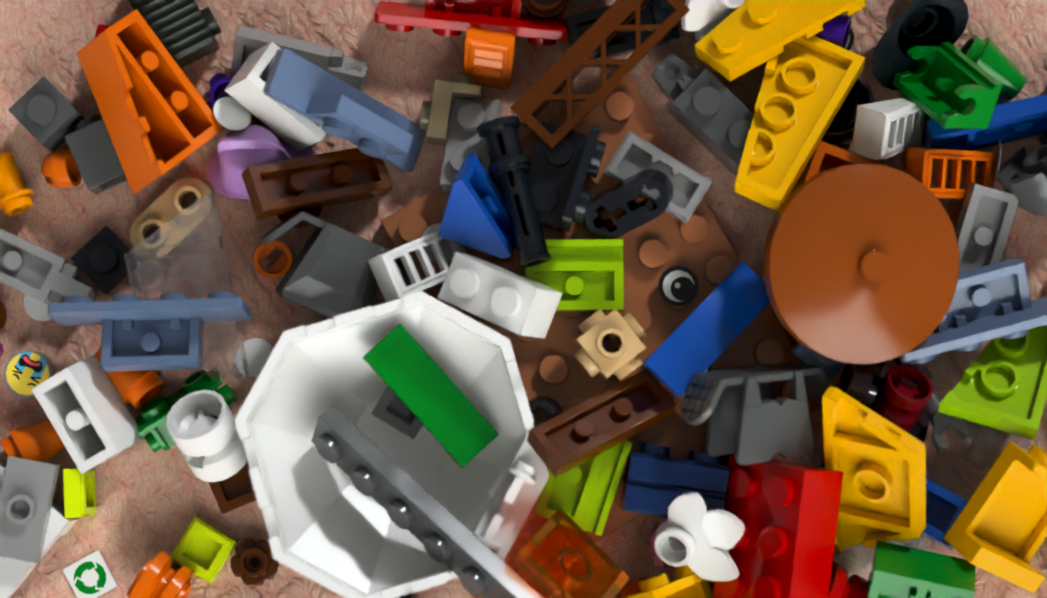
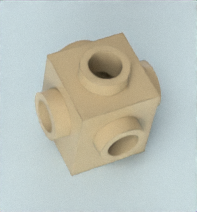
(596, 359)

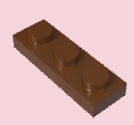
(314, 182)
(601, 422)

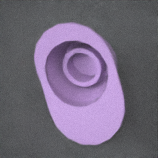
(243, 149)

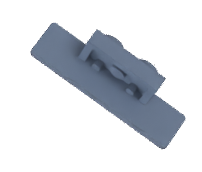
(344, 110)
(985, 306)
(151, 332)

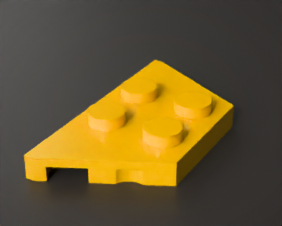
(881, 476)

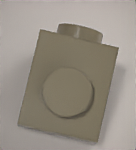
(436, 114)

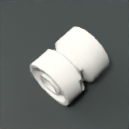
(206, 435)

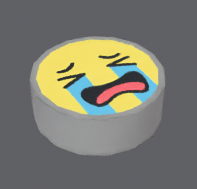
(26, 371)

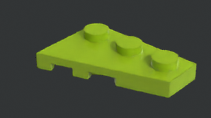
(1004, 385)

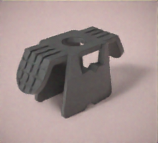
(331, 268)
(749, 416)

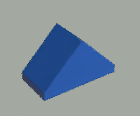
(477, 212)

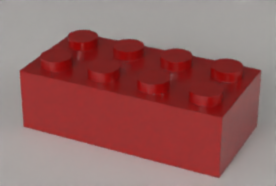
(788, 529)

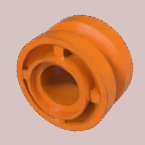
(160, 580)

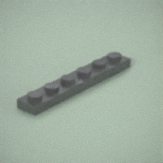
(416, 510)

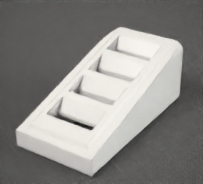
(887, 128)
(388, 274)

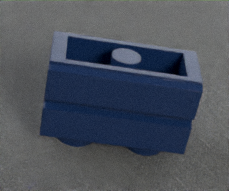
(657, 480)

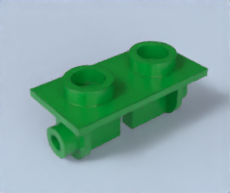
(155, 412)

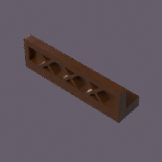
(582, 55)

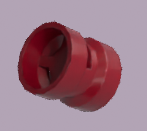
(903, 396)

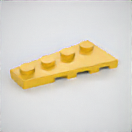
(761, 30)
(792, 115)

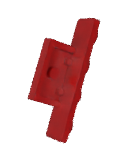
(454, 16)

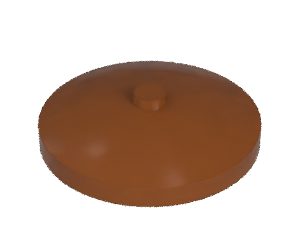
(861, 263)

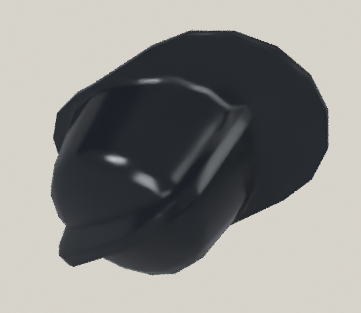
(912, 25)

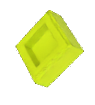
(79, 493)
(204, 549)

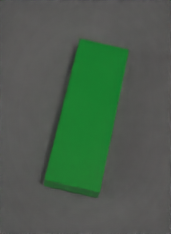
(430, 395)

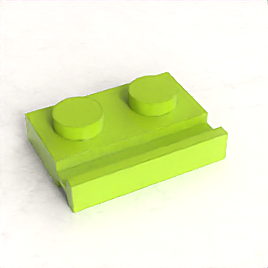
(585, 272)
(586, 490)

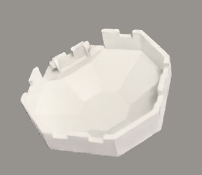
(311, 505)

